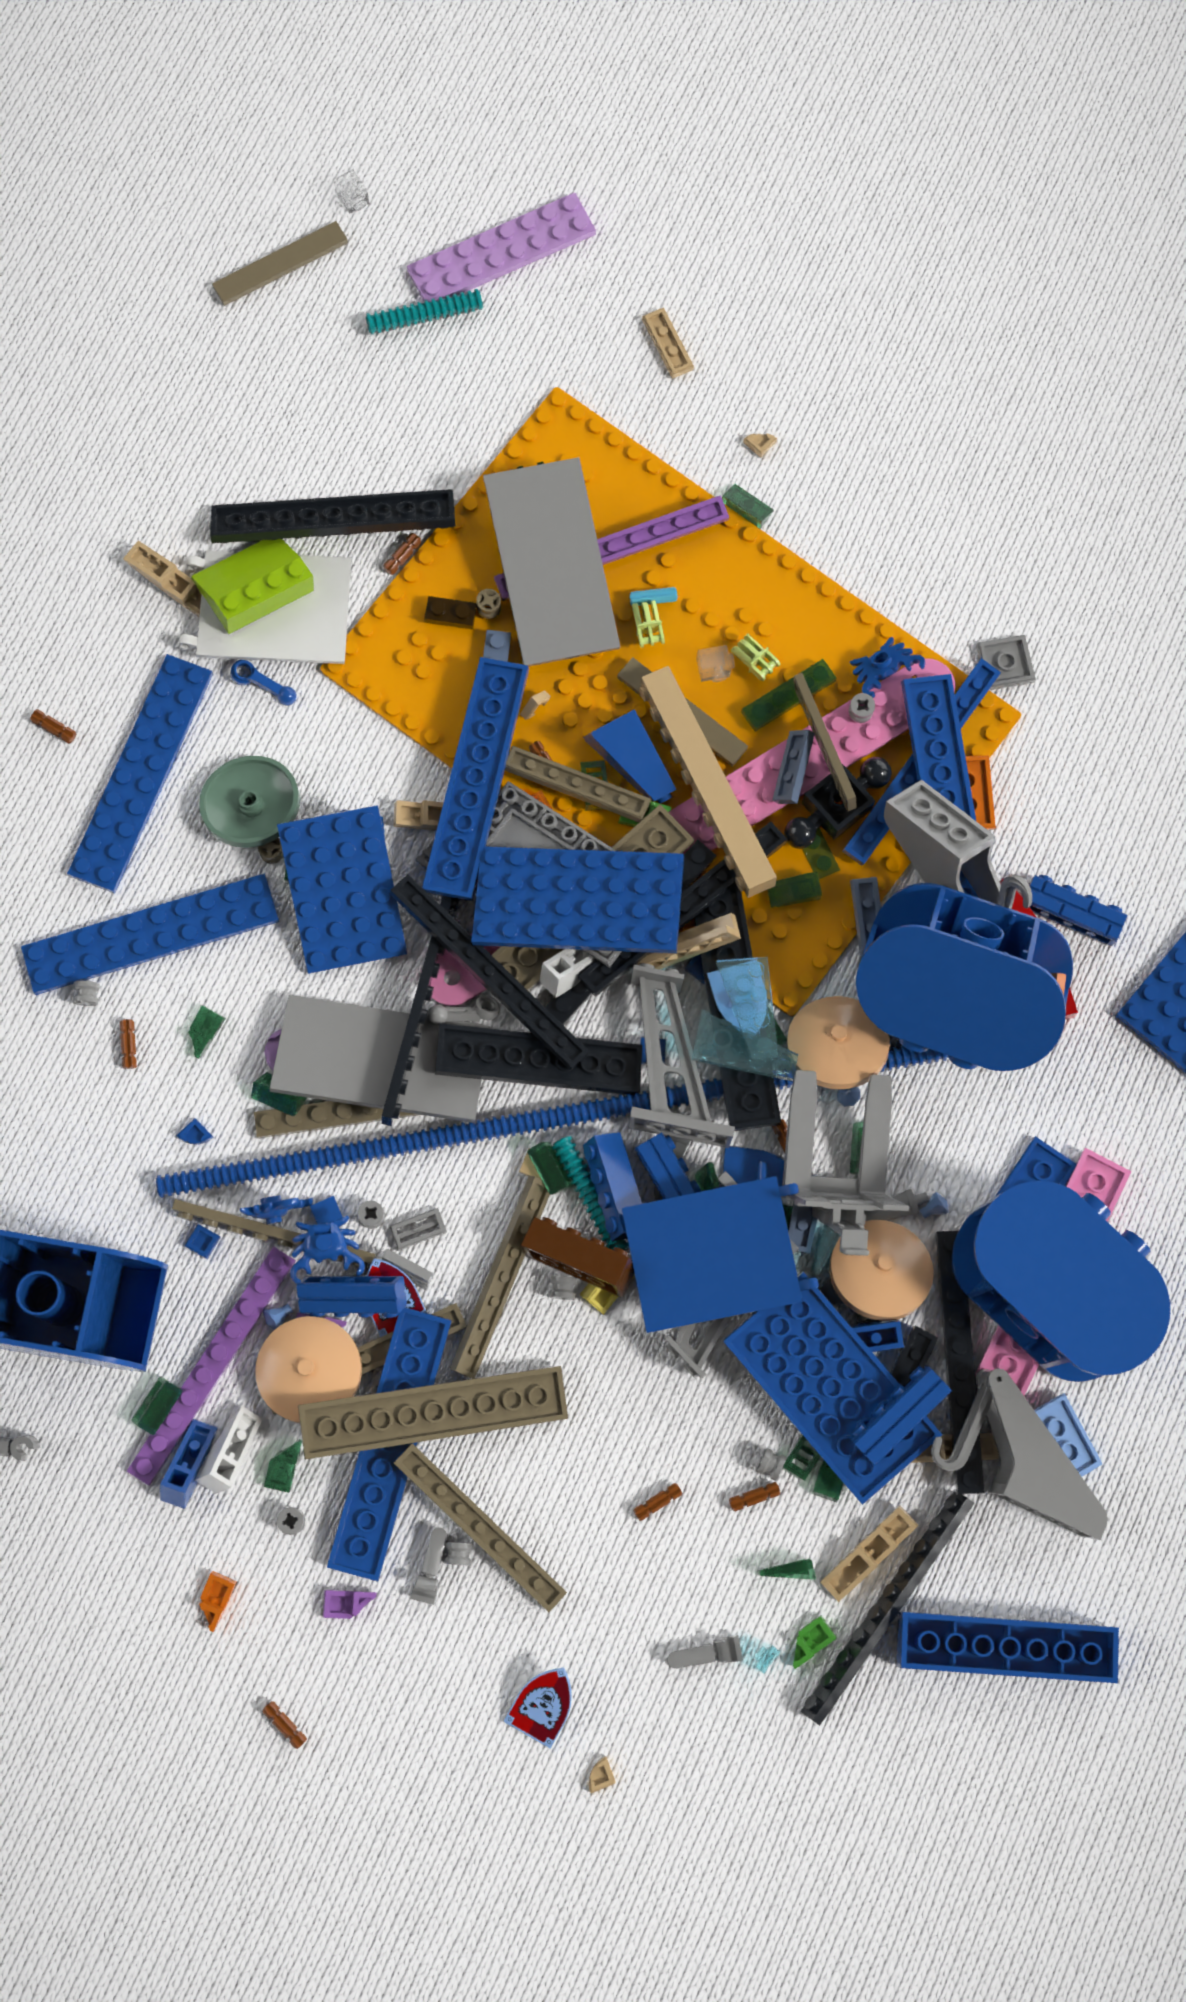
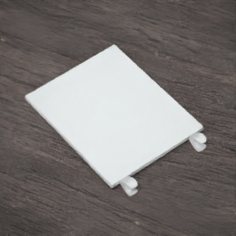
(301, 631)

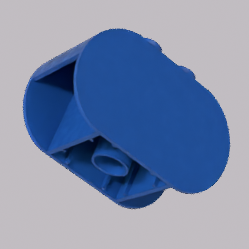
(965, 978)
(1063, 1280)
(78, 1301)

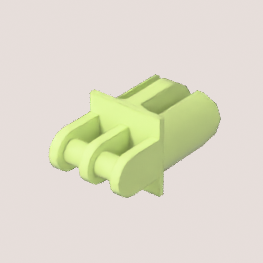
(648, 626)
(753, 654)

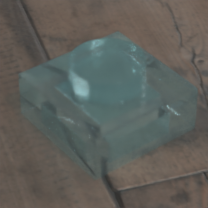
(765, 1657)

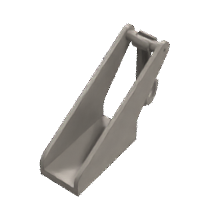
(947, 840)
(1032, 1464)

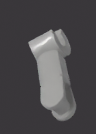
(14, 1447)
(426, 1585)
(725, 1650)

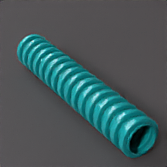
(424, 311)
(582, 1180)

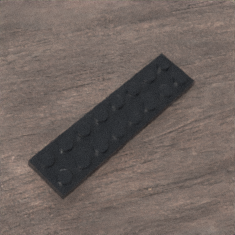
(525, 1060)

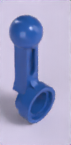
(285, 695)

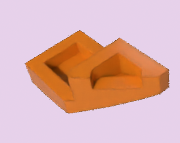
(216, 1597)

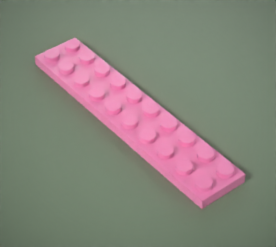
(1091, 1175)

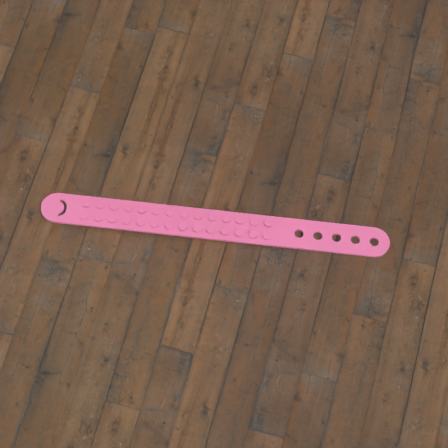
(755, 788)

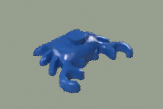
(884, 664)
(274, 1208)
(324, 1243)

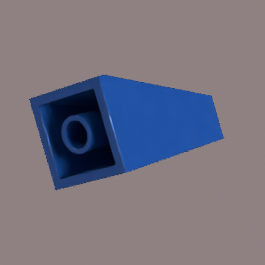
(633, 755)

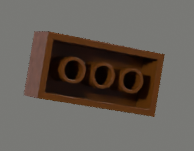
(579, 1256)

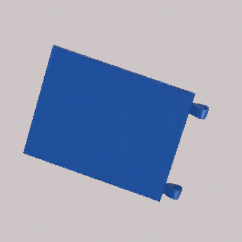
(713, 1254)

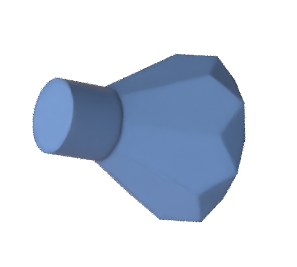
(848, 1097)
(936, 1206)
(276, 1316)

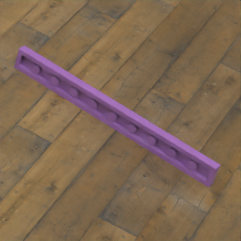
(652, 533)
(212, 1365)

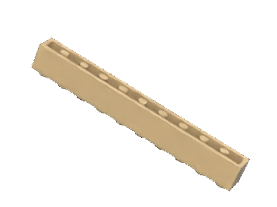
(708, 782)

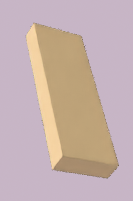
(668, 343)

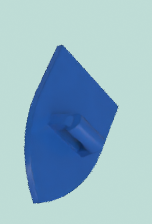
(752, 1165)

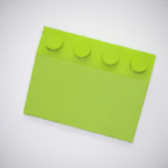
(254, 583)

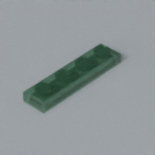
(784, 696)

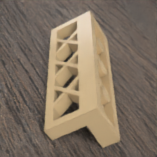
(697, 941)

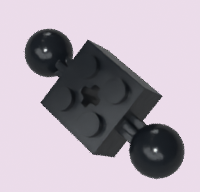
(831, 816)

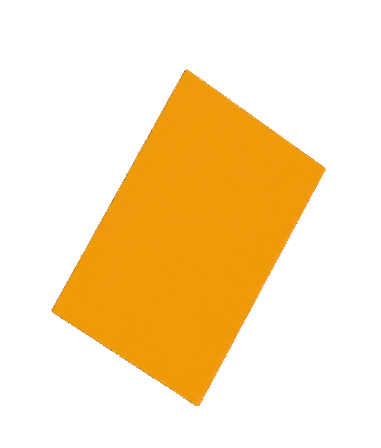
(727, 586)

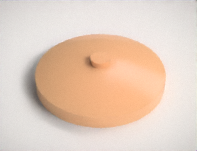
(837, 1042)
(888, 1280)
(307, 1364)

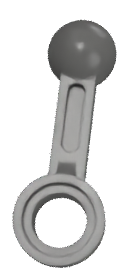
(440, 1014)

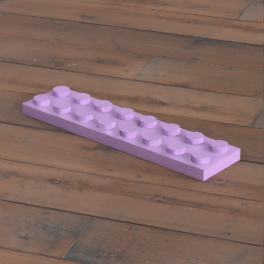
(502, 249)

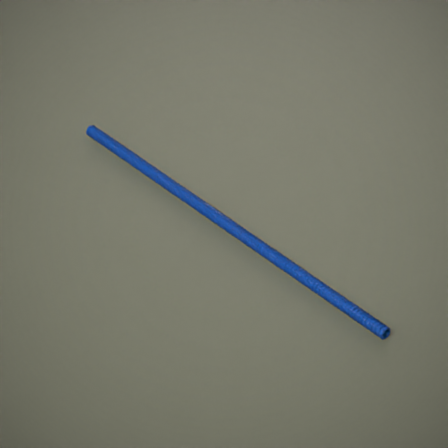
(462, 1133)

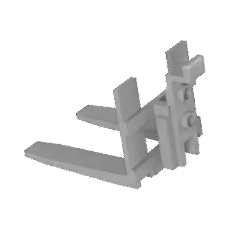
(836, 1200)

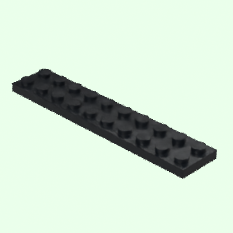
(332, 516)
(748, 1096)

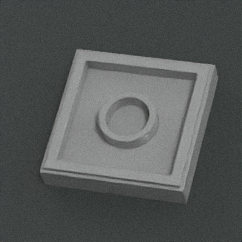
(1009, 657)

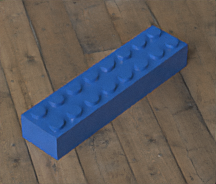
(1007, 1647)

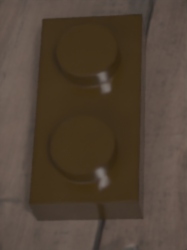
(450, 612)

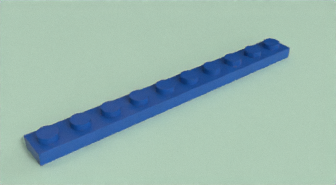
(874, 826)

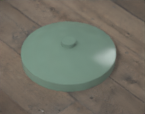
(248, 800)

